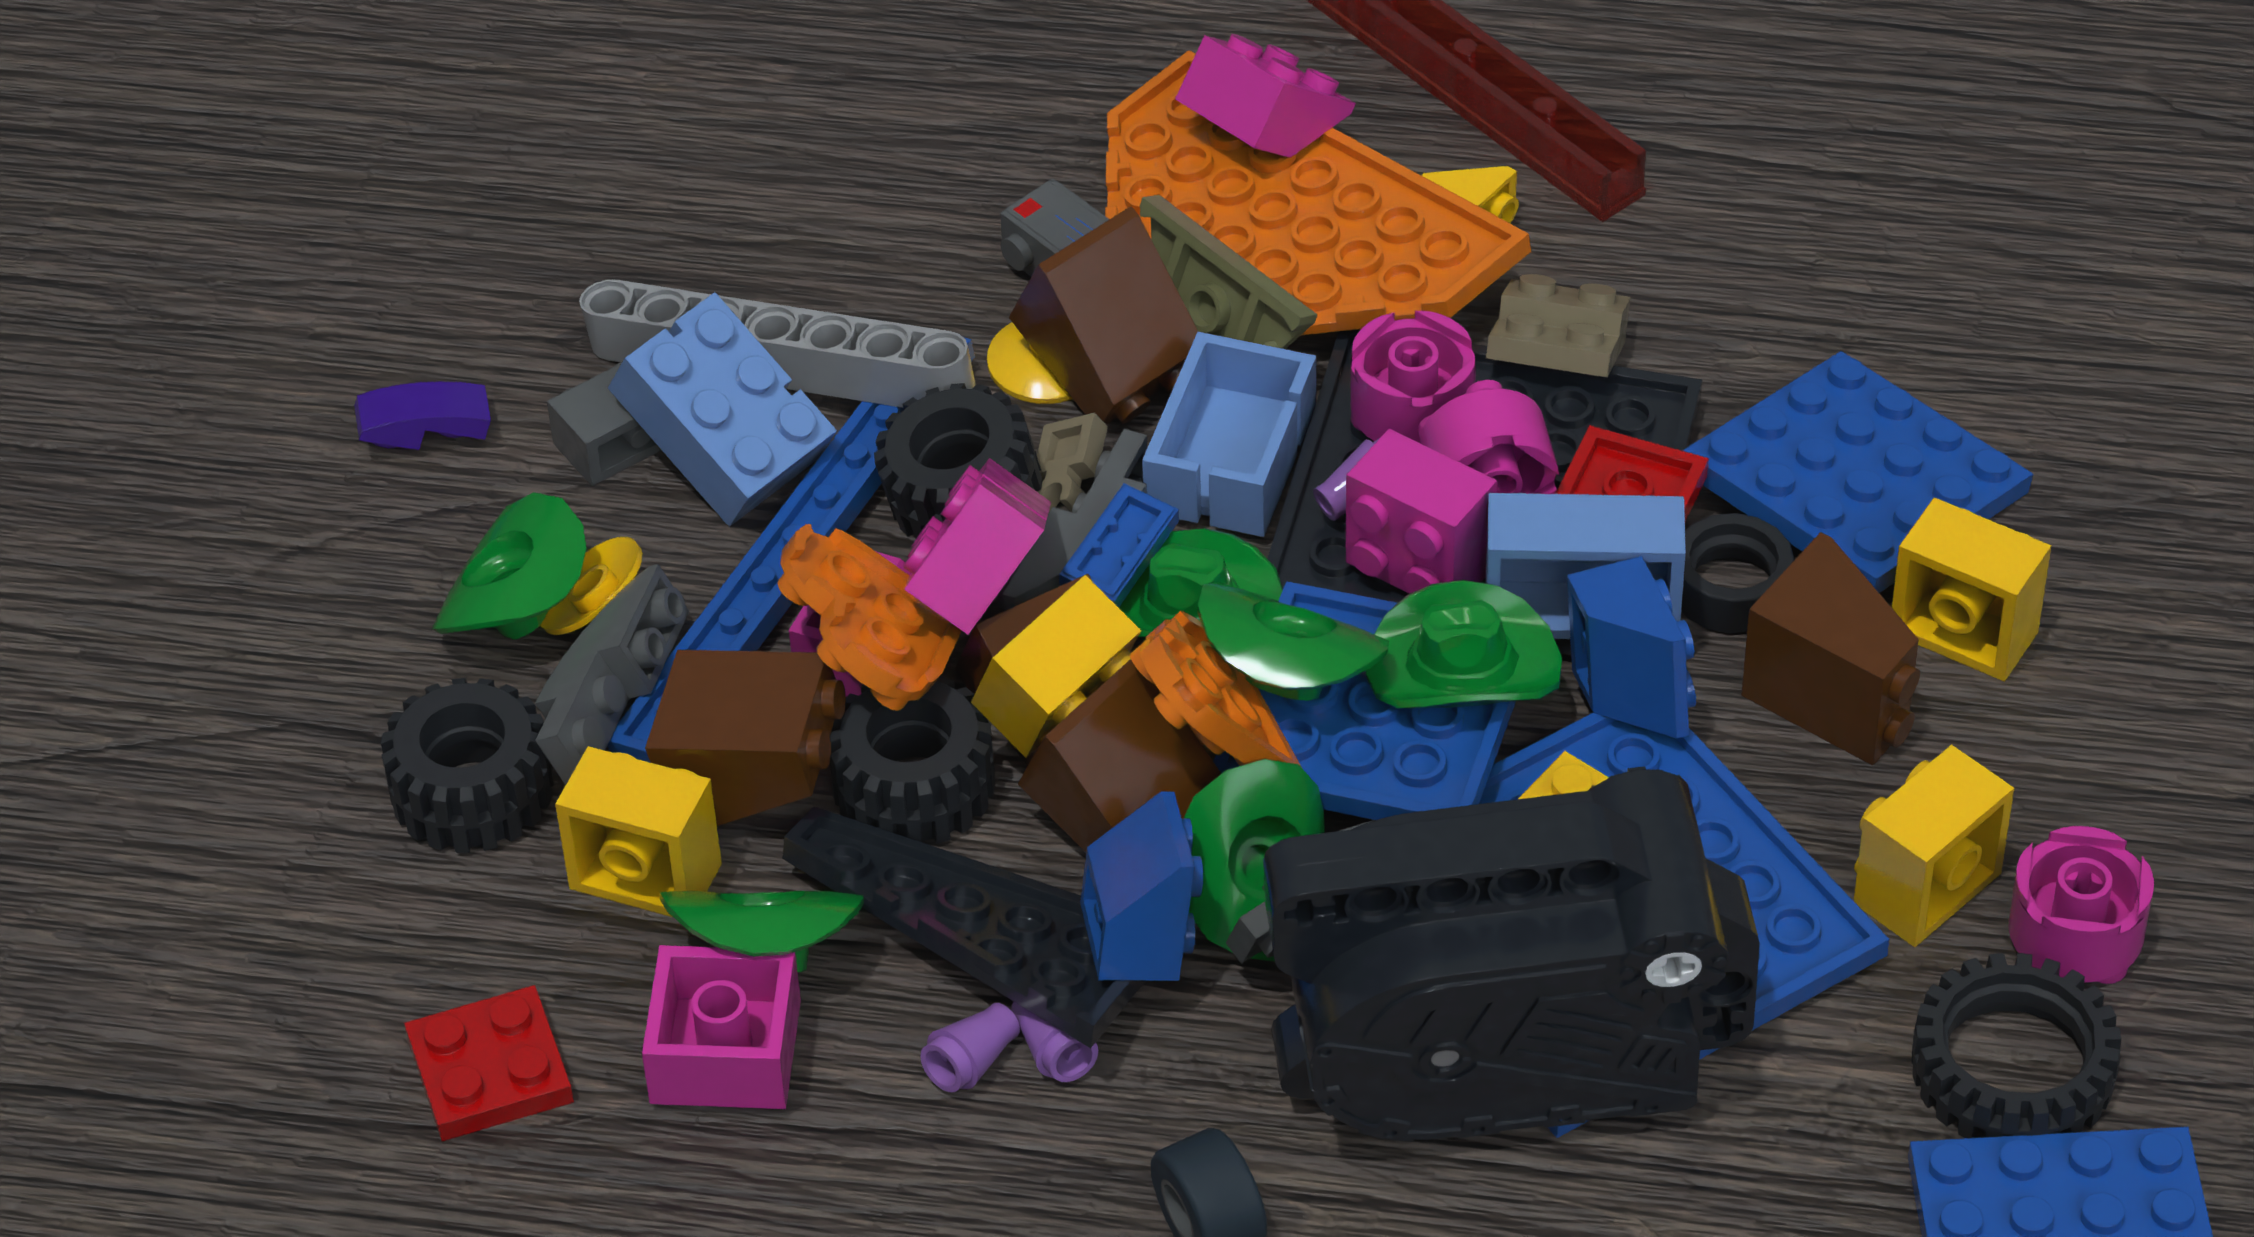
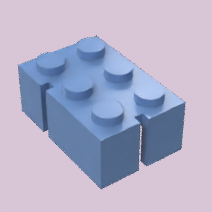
(721, 409)
(1231, 432)
(1548, 536)

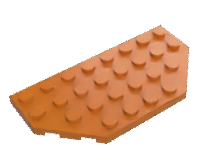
(1326, 225)

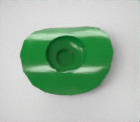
(1185, 564)
(517, 569)
(1284, 645)
(1464, 648)
(1234, 827)
(763, 921)

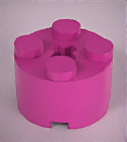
(1407, 371)
(1496, 435)
(2081, 903)

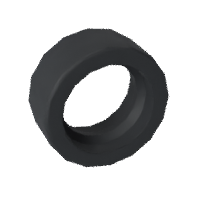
(1730, 537)

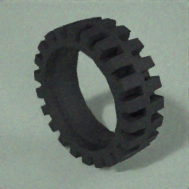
(2017, 990)

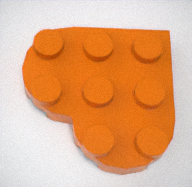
(867, 615)
(1208, 693)

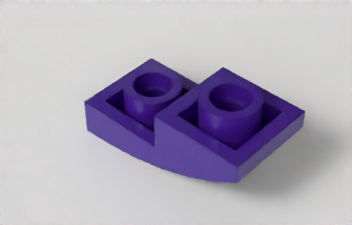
(404, 412)

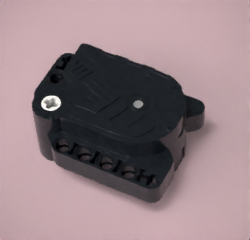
(1509, 962)

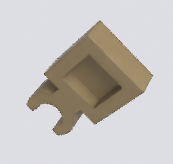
(1068, 455)

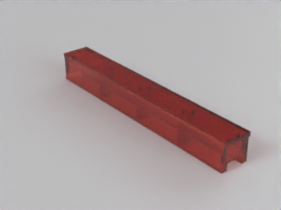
(1501, 98)

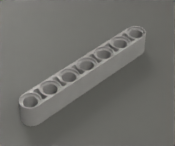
(815, 348)

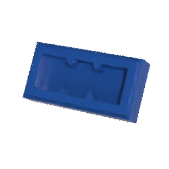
(1122, 543)

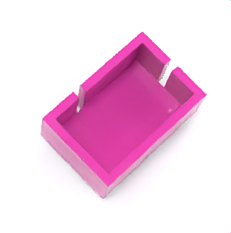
(976, 549)

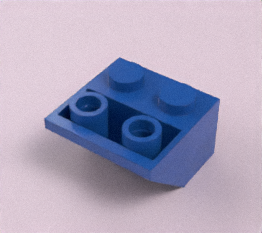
(1630, 647)
(1141, 892)

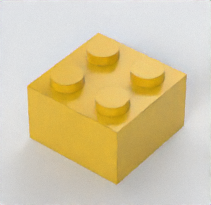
(1971, 588)
(1055, 665)
(637, 830)
(1932, 844)

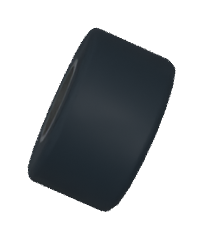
(1207, 1188)

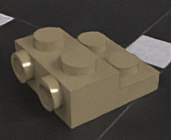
(1560, 326)

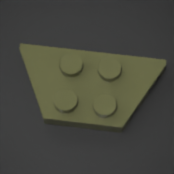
(1221, 287)

